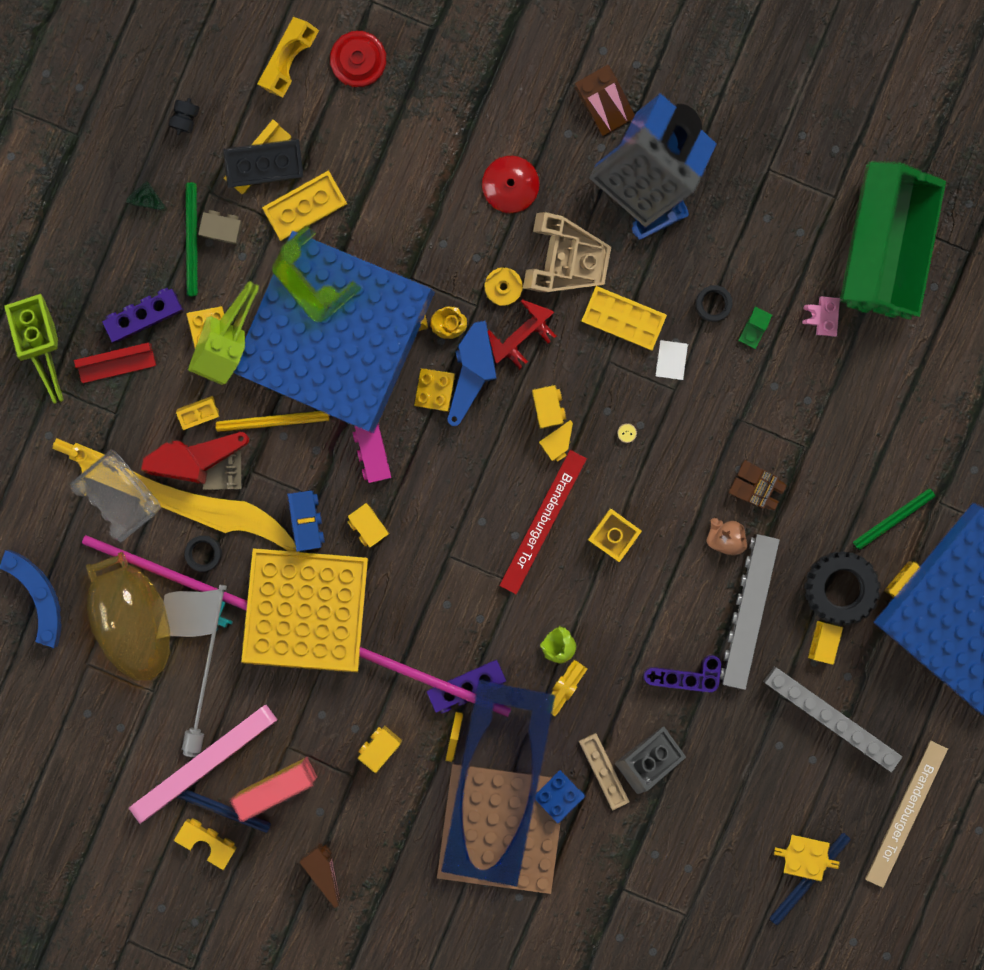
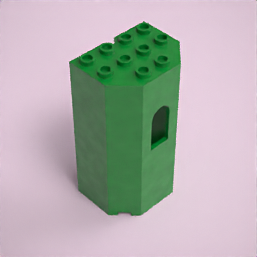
(892, 240)

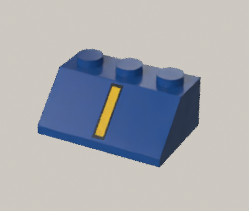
(306, 520)

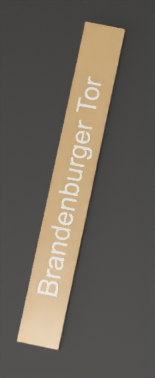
(906, 813)

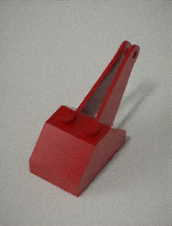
(191, 462)

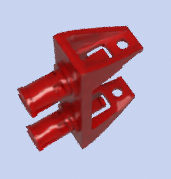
(536, 324)

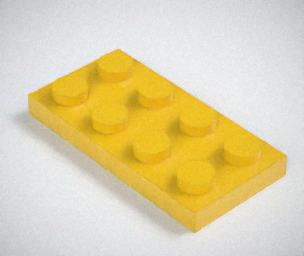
(624, 318)

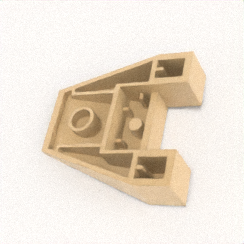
(572, 258)

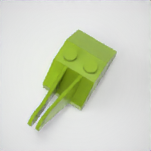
(35, 335)
(221, 343)

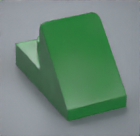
(755, 327)

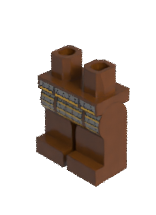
(762, 487)

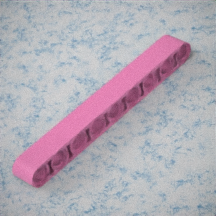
(203, 764)

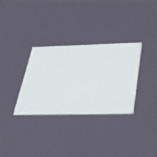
(671, 360)

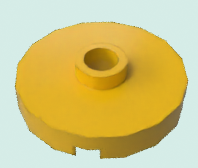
(501, 276)

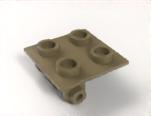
(225, 474)

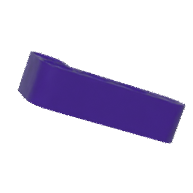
(682, 675)

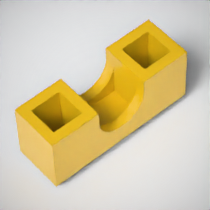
(220, 849)

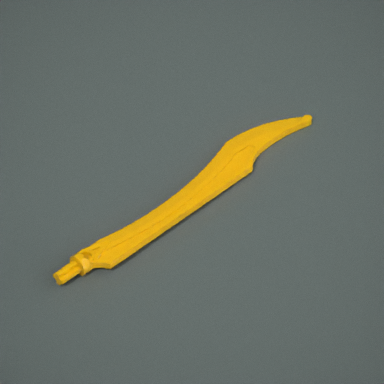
(212, 512)

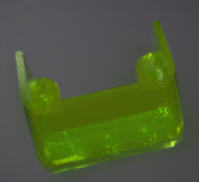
(317, 304)

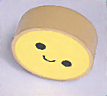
(627, 433)

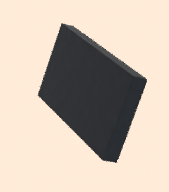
(263, 163)

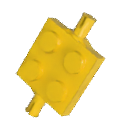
(806, 858)

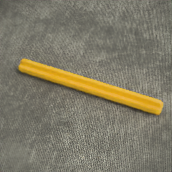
(269, 421)

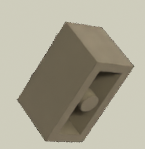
(220, 228)

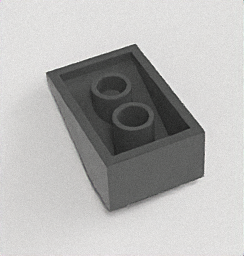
(650, 760)

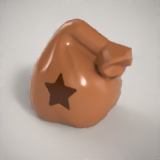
(727, 537)

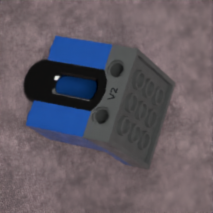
(656, 160)

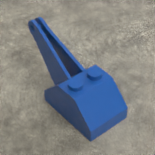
(476, 370)

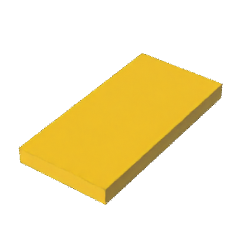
(304, 205)

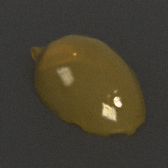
(128, 619)

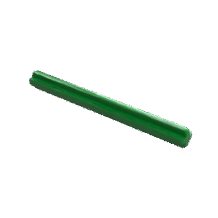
(191, 238)

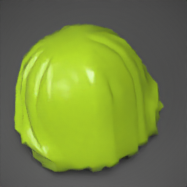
(559, 645)

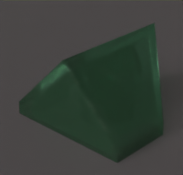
(146, 197)

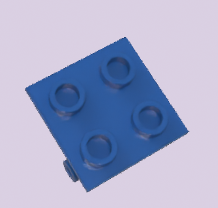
(559, 796)

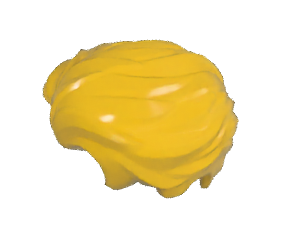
(448, 322)

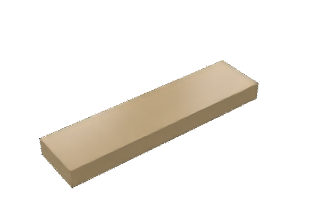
(604, 771)

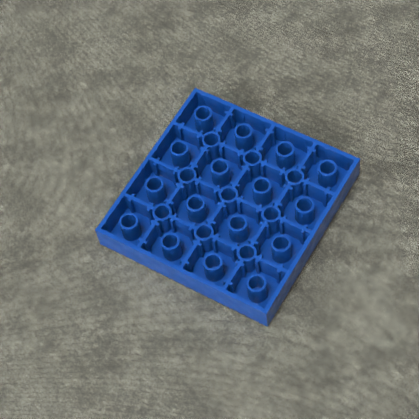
(349, 358)
(942, 610)

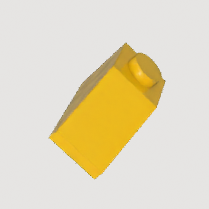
(557, 442)

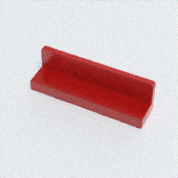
(115, 362)

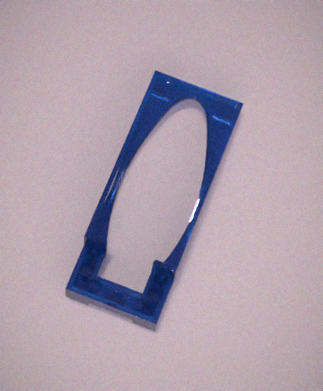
(541, 704)

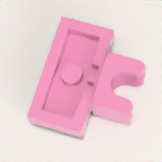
(824, 316)

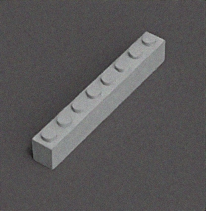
(750, 611)
(832, 719)

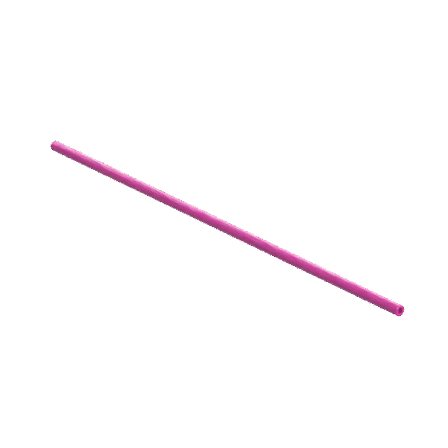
(241, 603)

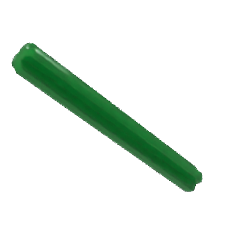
(894, 519)

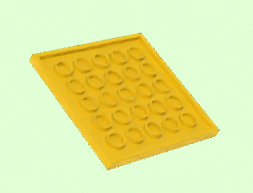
(304, 610)

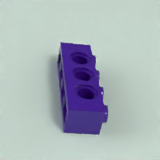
(171, 307)
(443, 705)

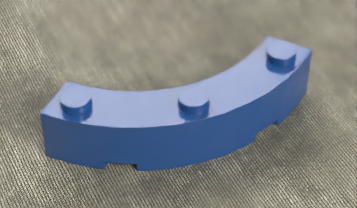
(42, 593)

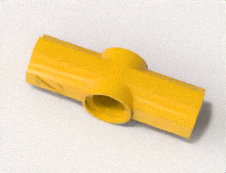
(567, 685)

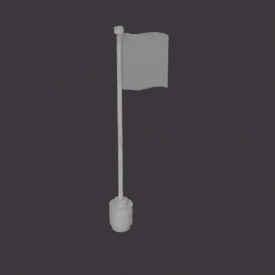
(192, 616)

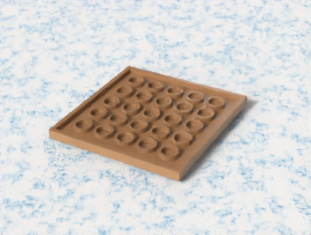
(491, 816)

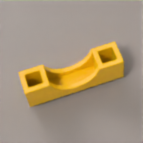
(296, 38)

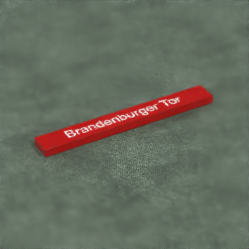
(543, 522)

